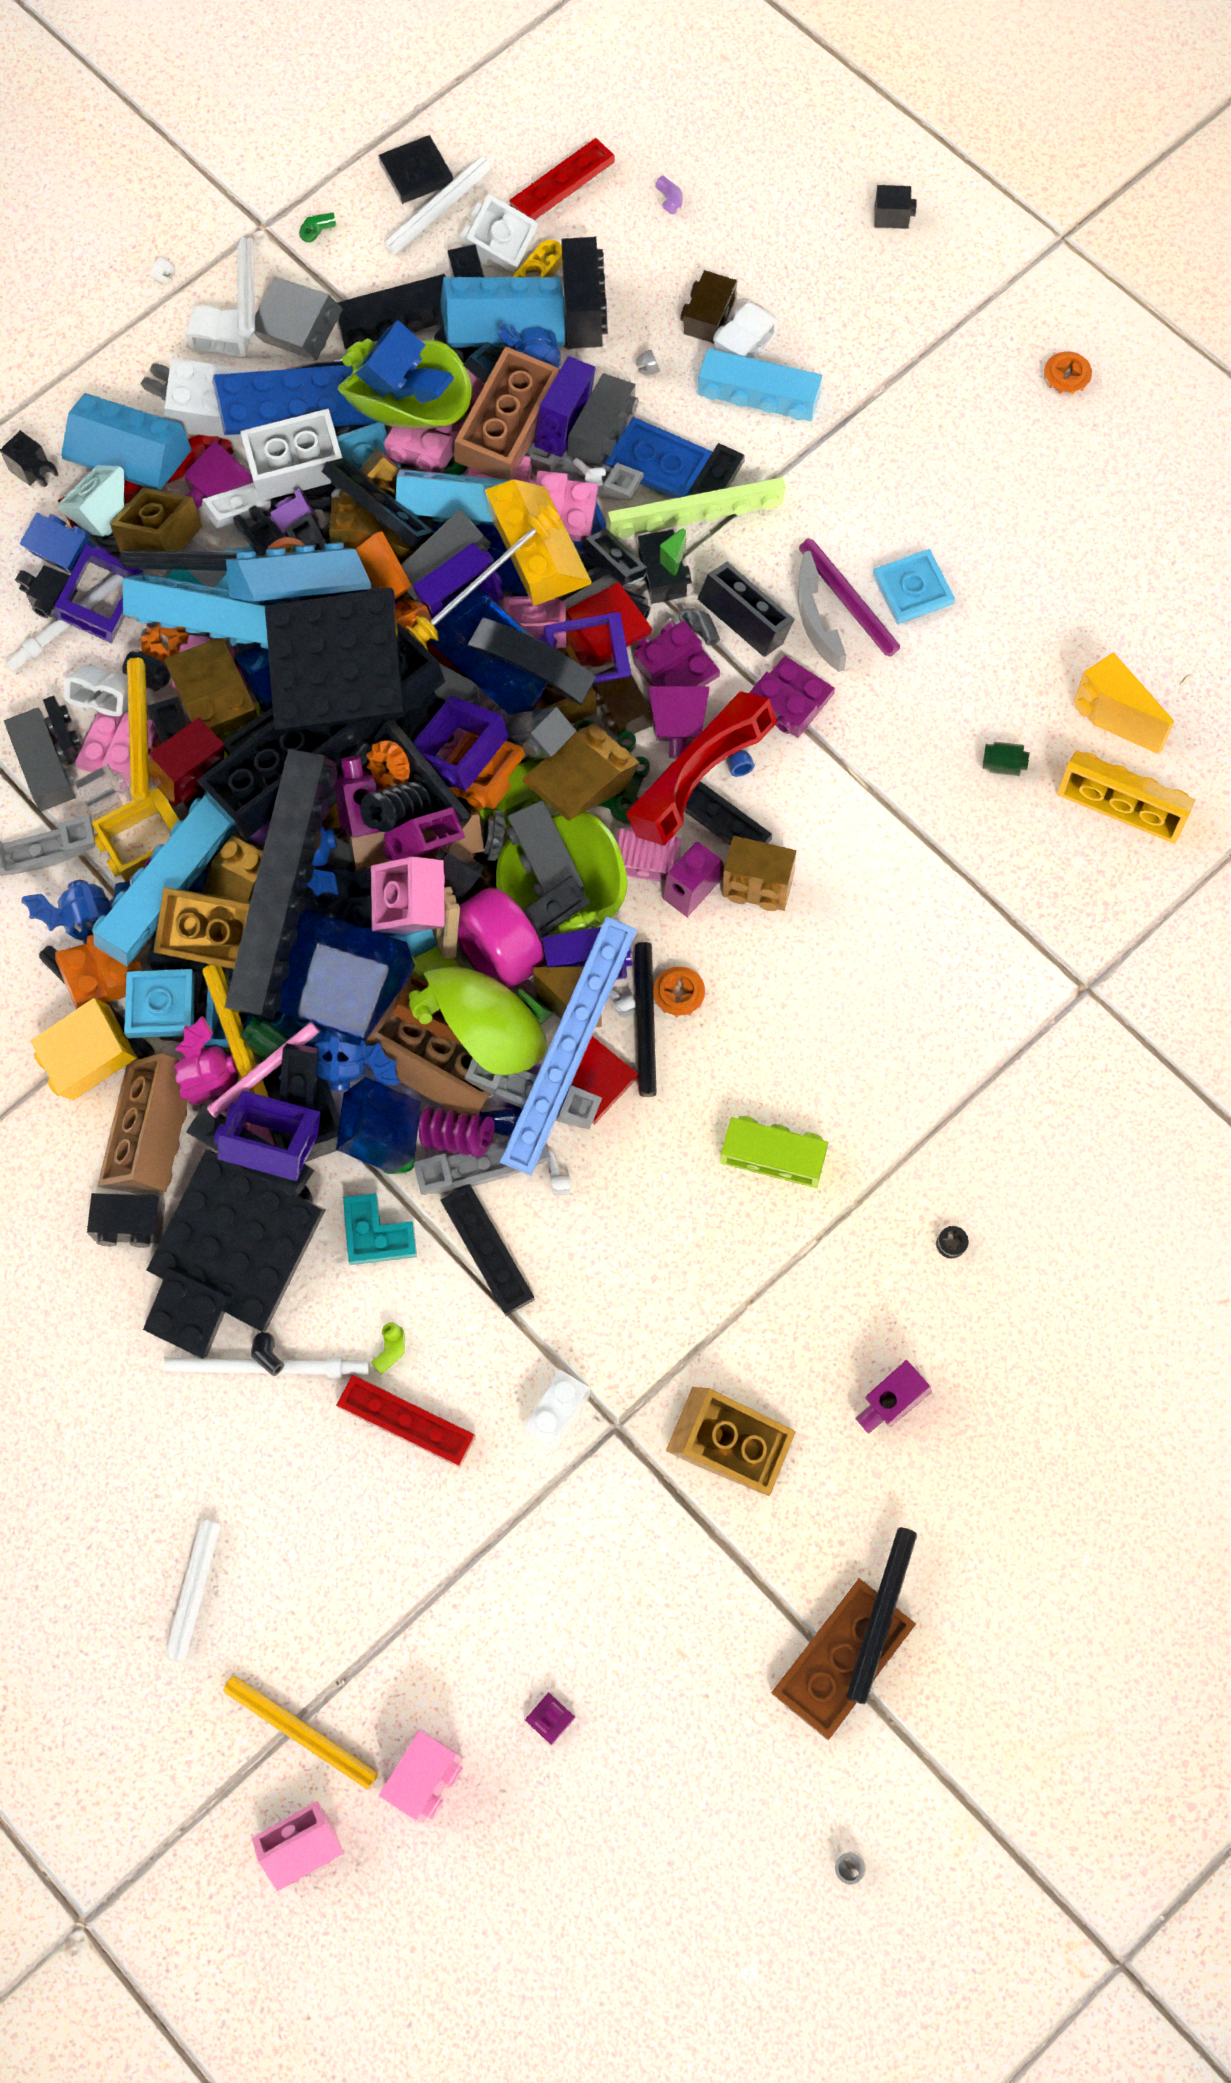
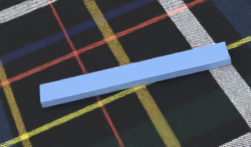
(568, 1046)

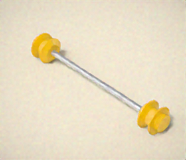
(539, 525)

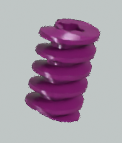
(455, 1133)

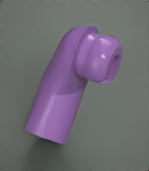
(672, 192)

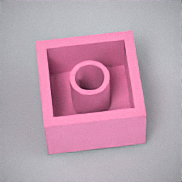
(407, 895)
(422, 1777)

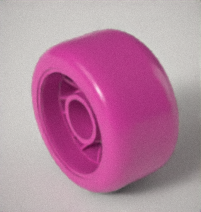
(498, 937)

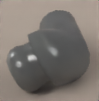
(702, 623)

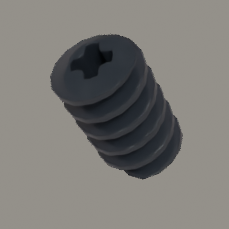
(395, 806)

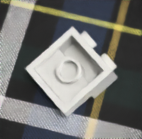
(499, 233)

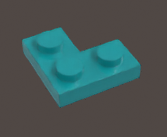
(371, 1241)

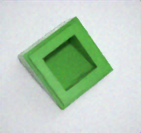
(672, 551)
(537, 1007)

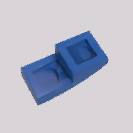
(424, 384)

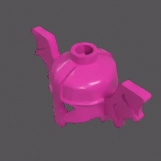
(203, 1071)

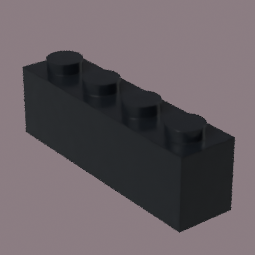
(371, 314)

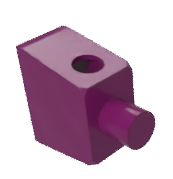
(214, 474)
(678, 714)
(348, 800)
(408, 838)
(697, 874)
(905, 1386)

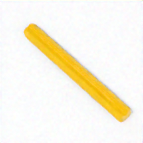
(137, 729)
(231, 1025)
(301, 1732)

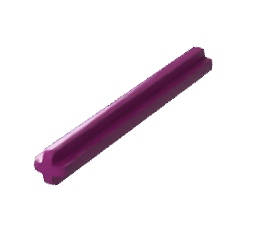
(851, 599)

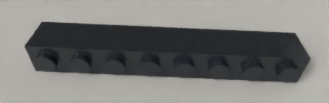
(281, 884)

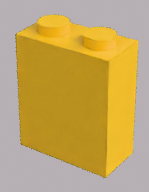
(82, 1049)

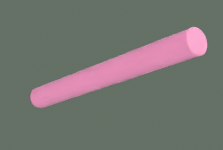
(260, 1071)

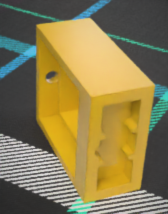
(125, 818)

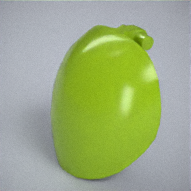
(408, 411)
(596, 861)
(484, 1017)

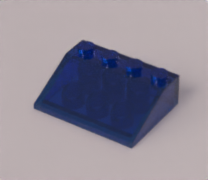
(343, 975)

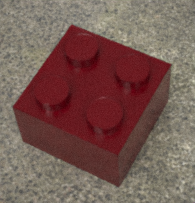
(183, 760)

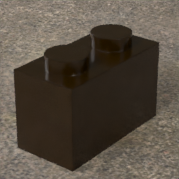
(709, 305)
(622, 705)

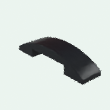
(533, 658)

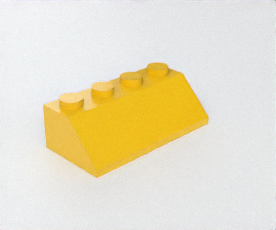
(544, 565)
(1126, 796)

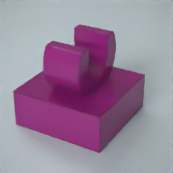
(550, 1718)

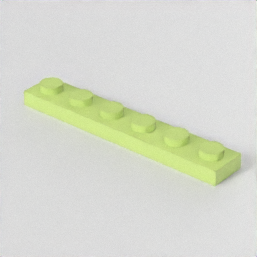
(696, 508)

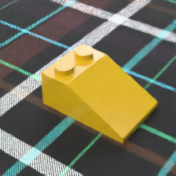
(1122, 705)

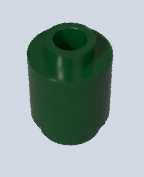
(1005, 758)
(263, 1037)

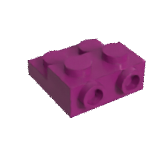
(675, 658)
(794, 695)

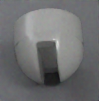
(651, 366)
(843, 1870)

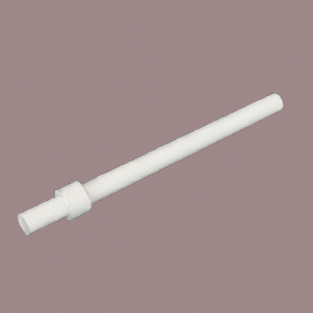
(33, 647)
(333, 1366)

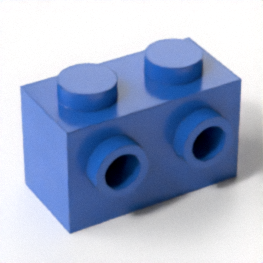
(391, 359)
(55, 542)

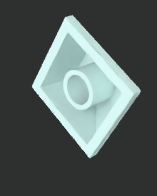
(96, 500)

